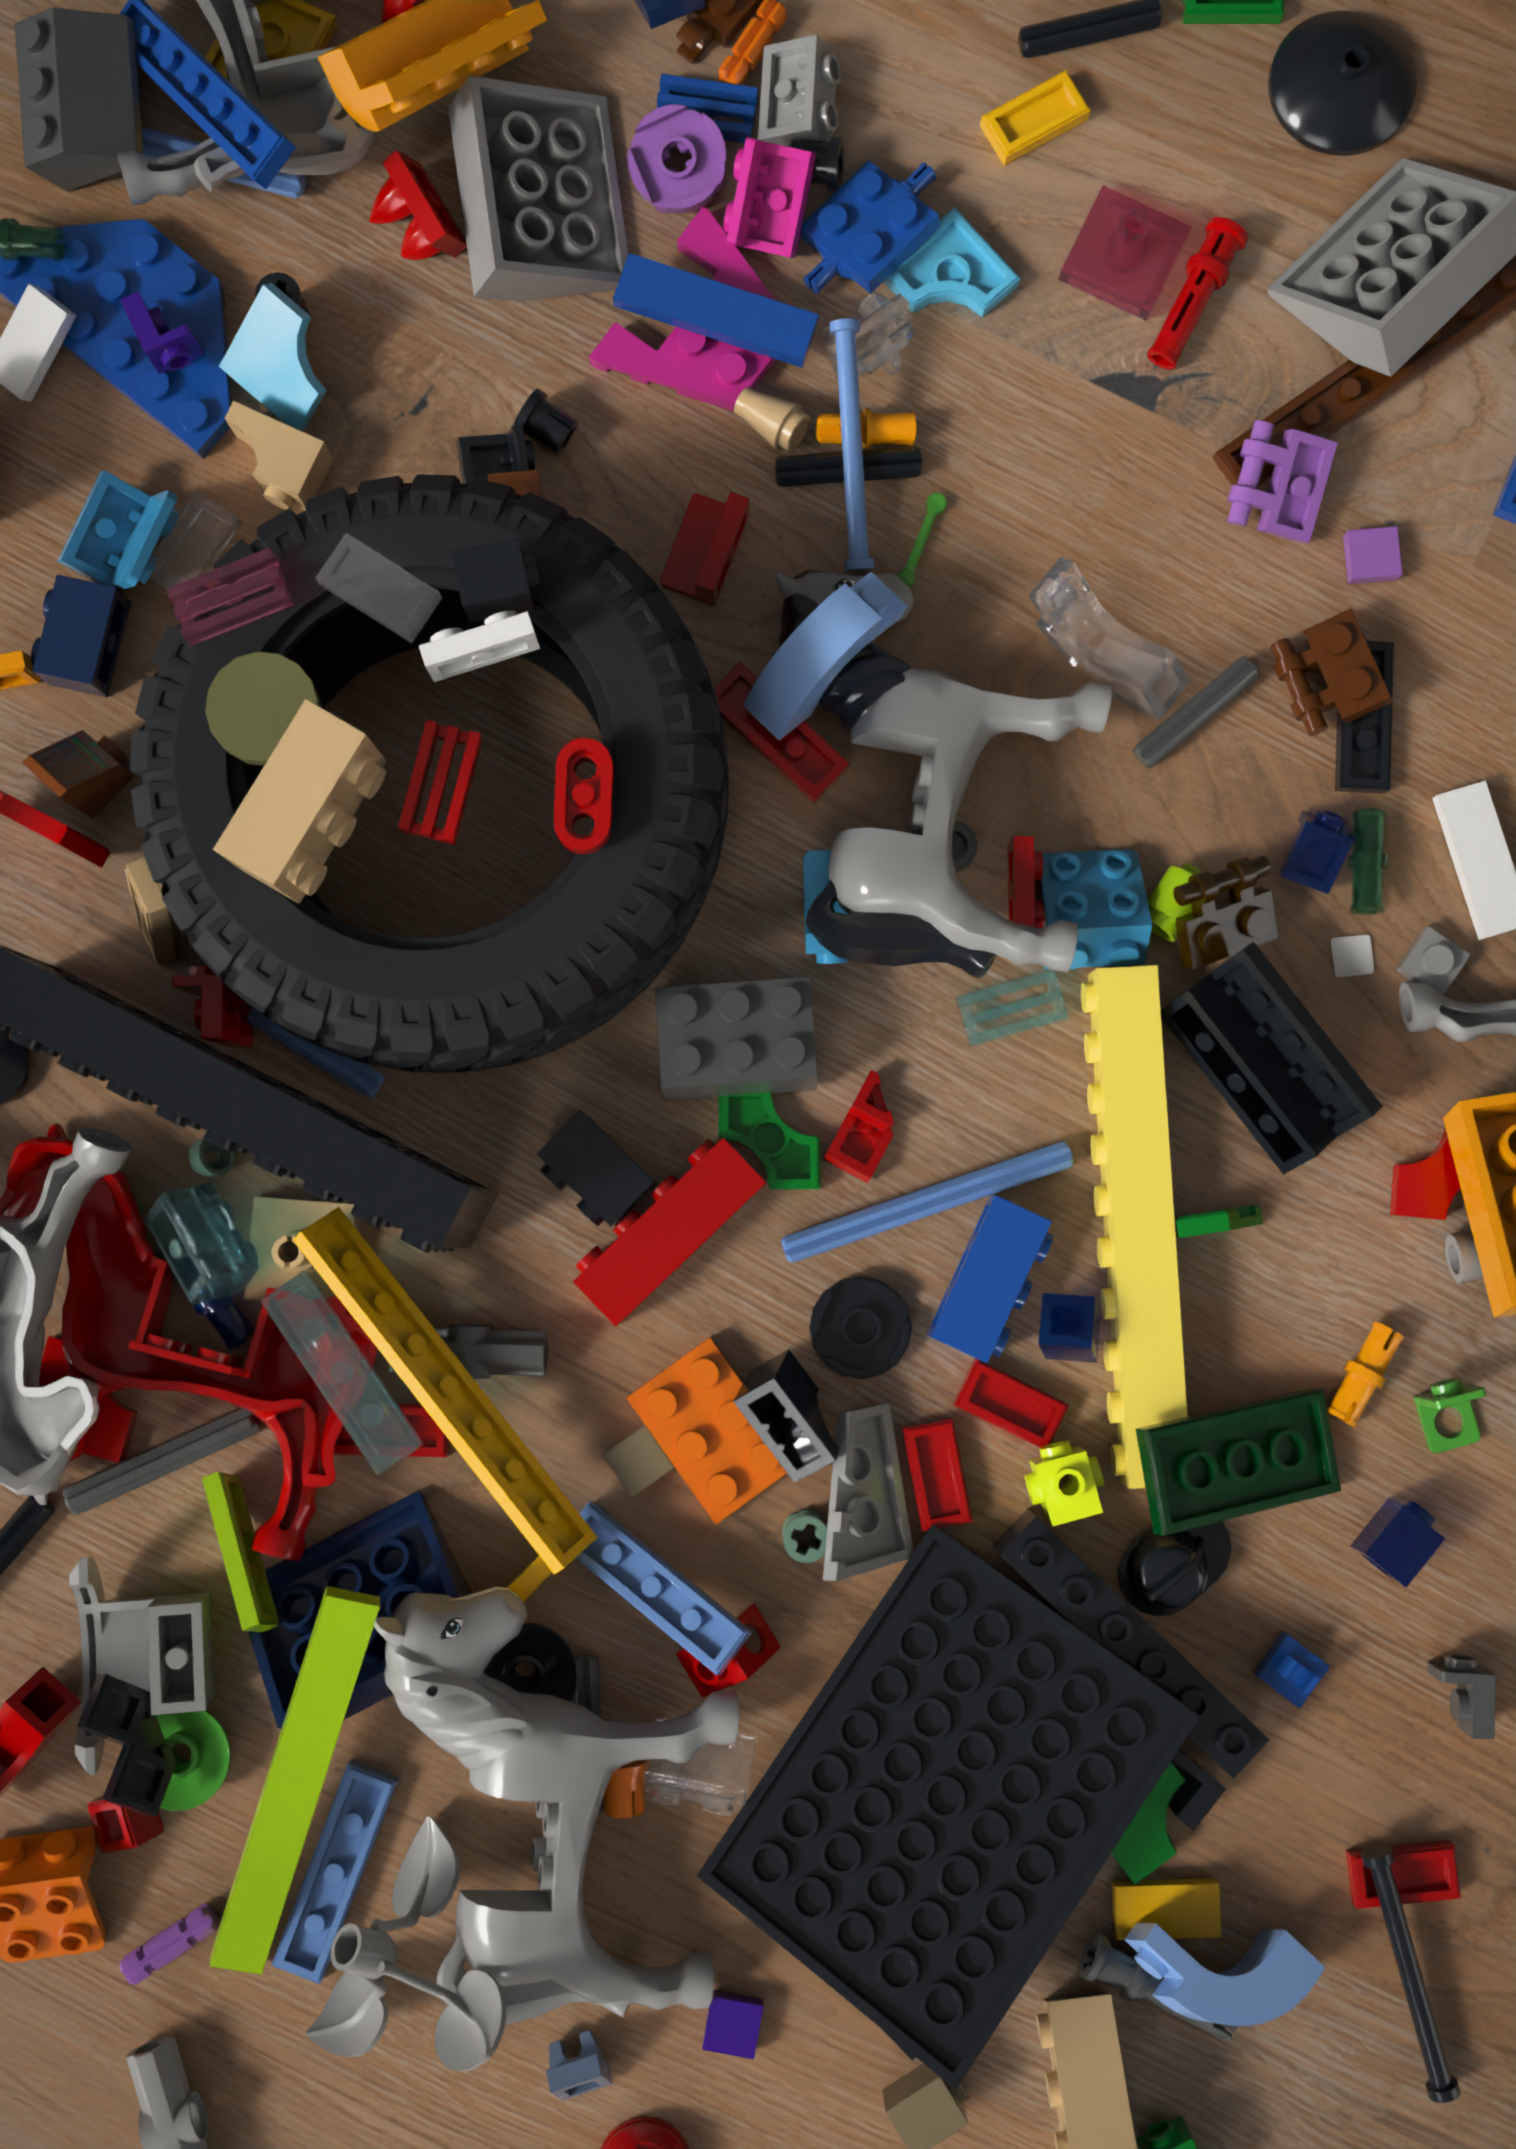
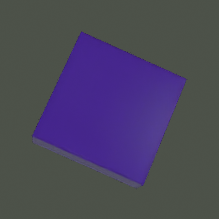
(733, 2024)

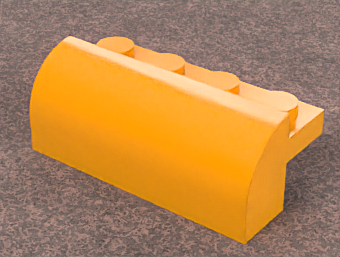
(425, 56)

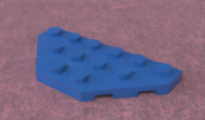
(113, 262)

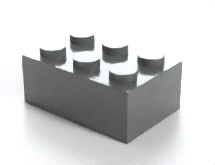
(736, 1038)

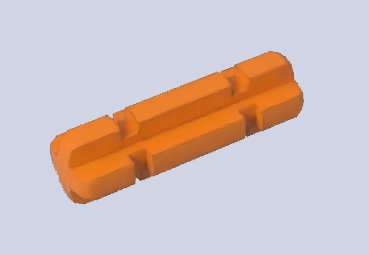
(751, 43)

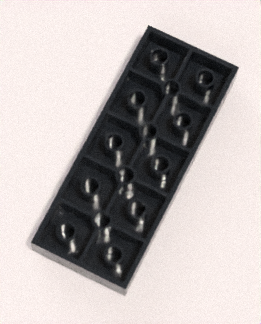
(238, 1106)

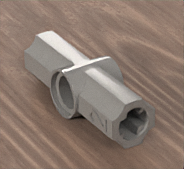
(169, 2110)

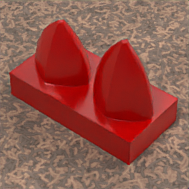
(412, 192)

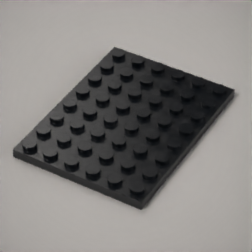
(947, 1802)

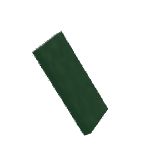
(1237, 1461)

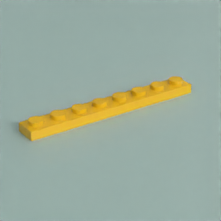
(445, 1389)

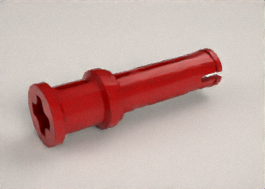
(1205, 273)

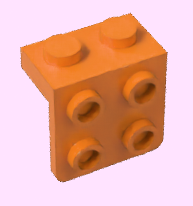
(47, 1895)

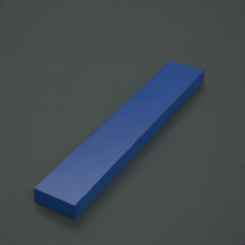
(207, 95)

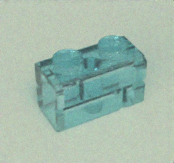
(202, 1243)

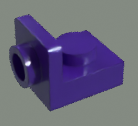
(163, 347)

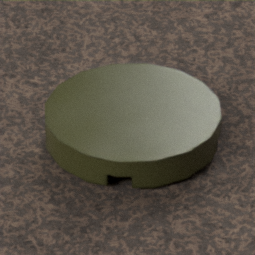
(255, 703)

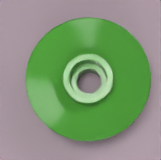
(206, 1770)

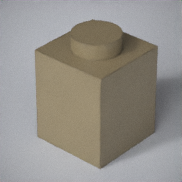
(925, 2108)

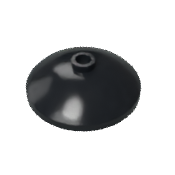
(1336, 105)

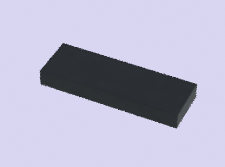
(1365, 743)

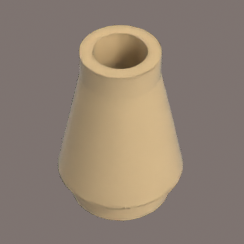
(775, 419)

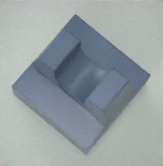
(578, 2075)

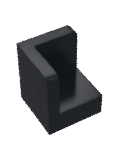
(1197, 1793)

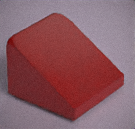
(120, 1827)

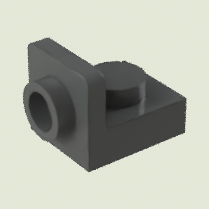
(1474, 1698)

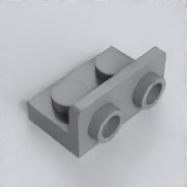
(798, 91)

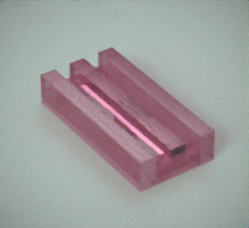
(233, 584)

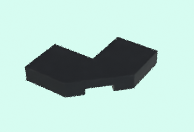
(146, 1761)

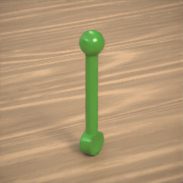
(935, 506)

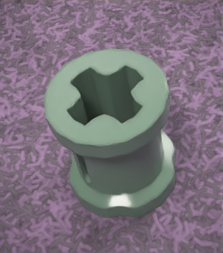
(813, 1550)

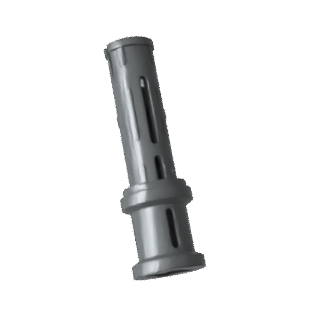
(1121, 1971)

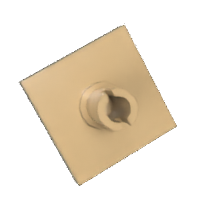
(272, 1233)

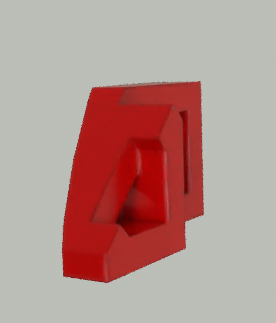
(863, 1132)

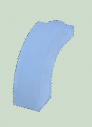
(819, 650)
(1256, 1990)

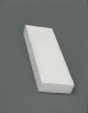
(1479, 857)

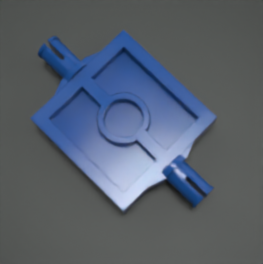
(869, 227)

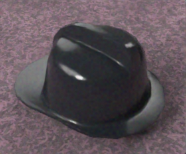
(1173, 1570)

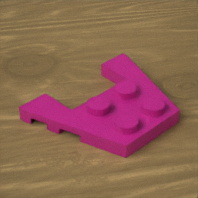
(687, 360)

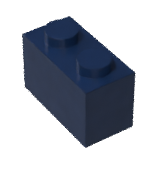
(80, 635)

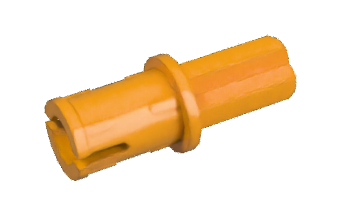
(875, 428)

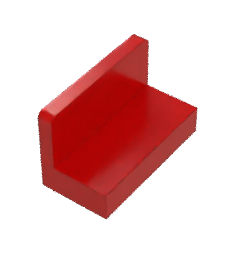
(705, 546)

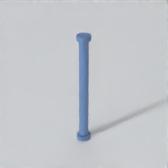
(846, 353)

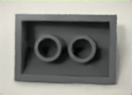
(77, 94)

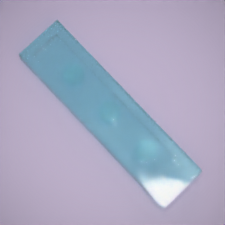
(342, 1373)

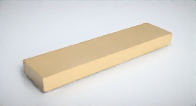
(150, 912)

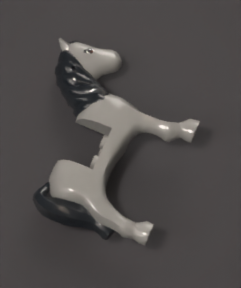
(904, 885)

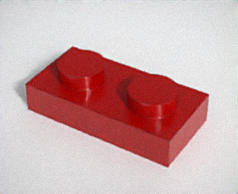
(1024, 869)

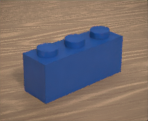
(991, 1279)

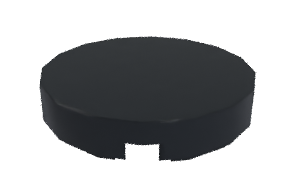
(860, 1327)

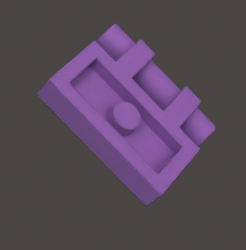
(1295, 484)

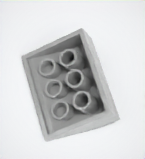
(537, 190)
(1400, 263)

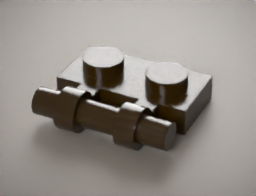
(1231, 924)

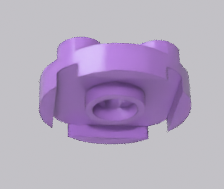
(649, 150)

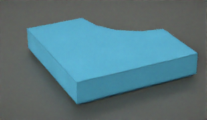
(954, 268)
(272, 359)

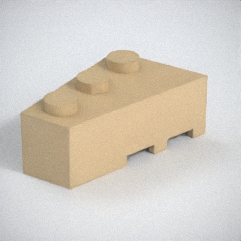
(1086, 2073)

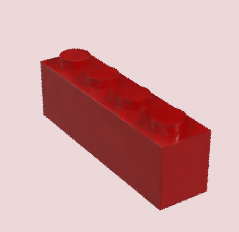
(669, 1231)

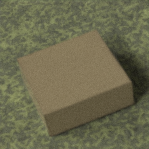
(638, 1461)

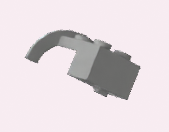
(147, 1642)

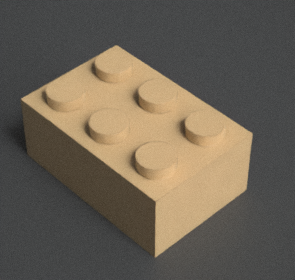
(303, 803)

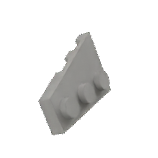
(867, 1497)

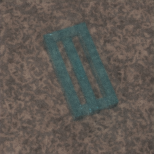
(1053, 996)

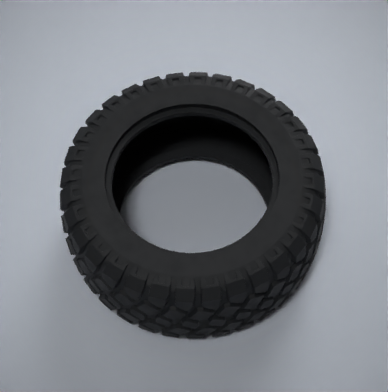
(578, 945)

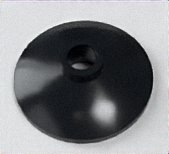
(550, 1655)

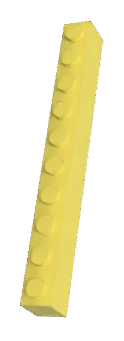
(1135, 1208)

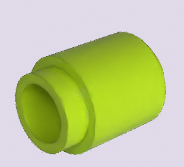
(1163, 905)

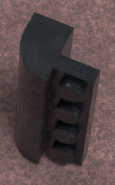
(1269, 1058)

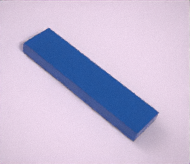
(715, 310)

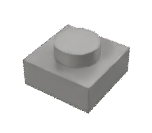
(1433, 960)

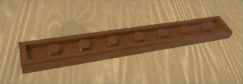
(1355, 388)

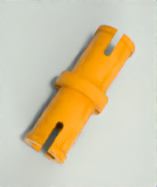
(1365, 1374)

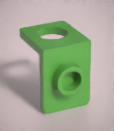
(1449, 1394)

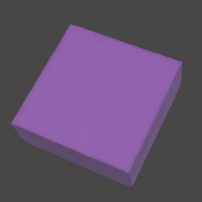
(1372, 555)

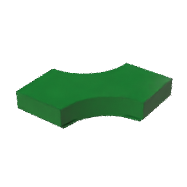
(787, 1156)
(1146, 1840)

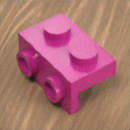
(769, 197)

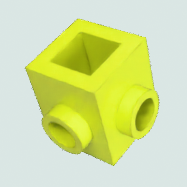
(1074, 1499)

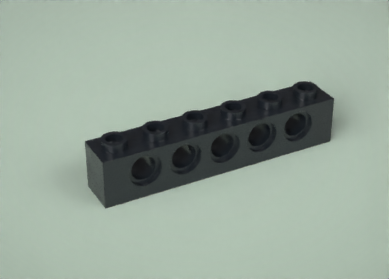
(1112, 1622)

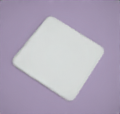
(1352, 955)

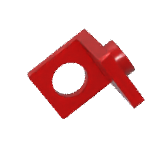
(742, 1665)

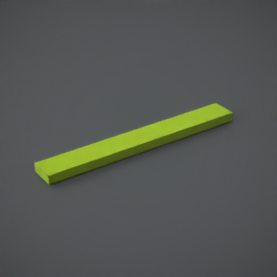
(295, 1779)

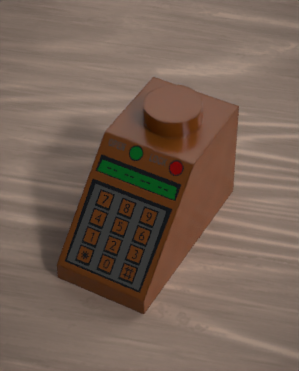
(81, 770)

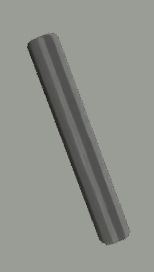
(160, 1460)

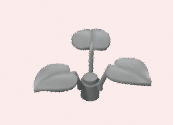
(357, 2012)

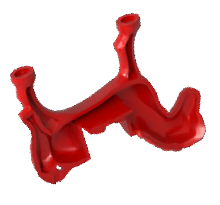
(119, 1307)

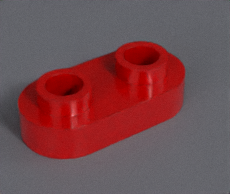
(583, 797)

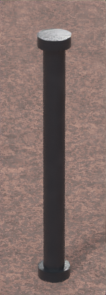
(1440, 2086)

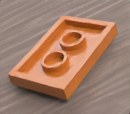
(704, 1431)

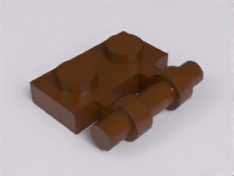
(1346, 666)

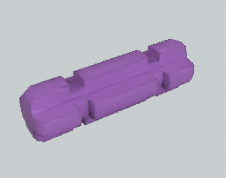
(169, 1944)

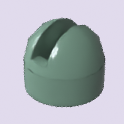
(196, 1153)

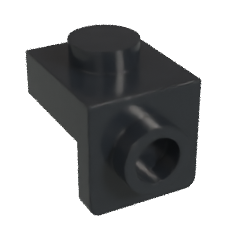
(494, 454)

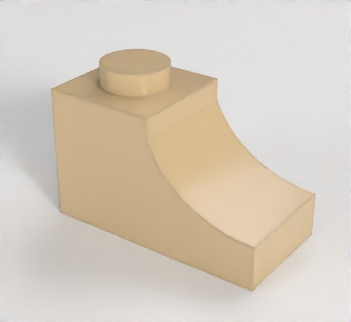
(288, 460)

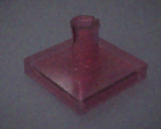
(1124, 253)

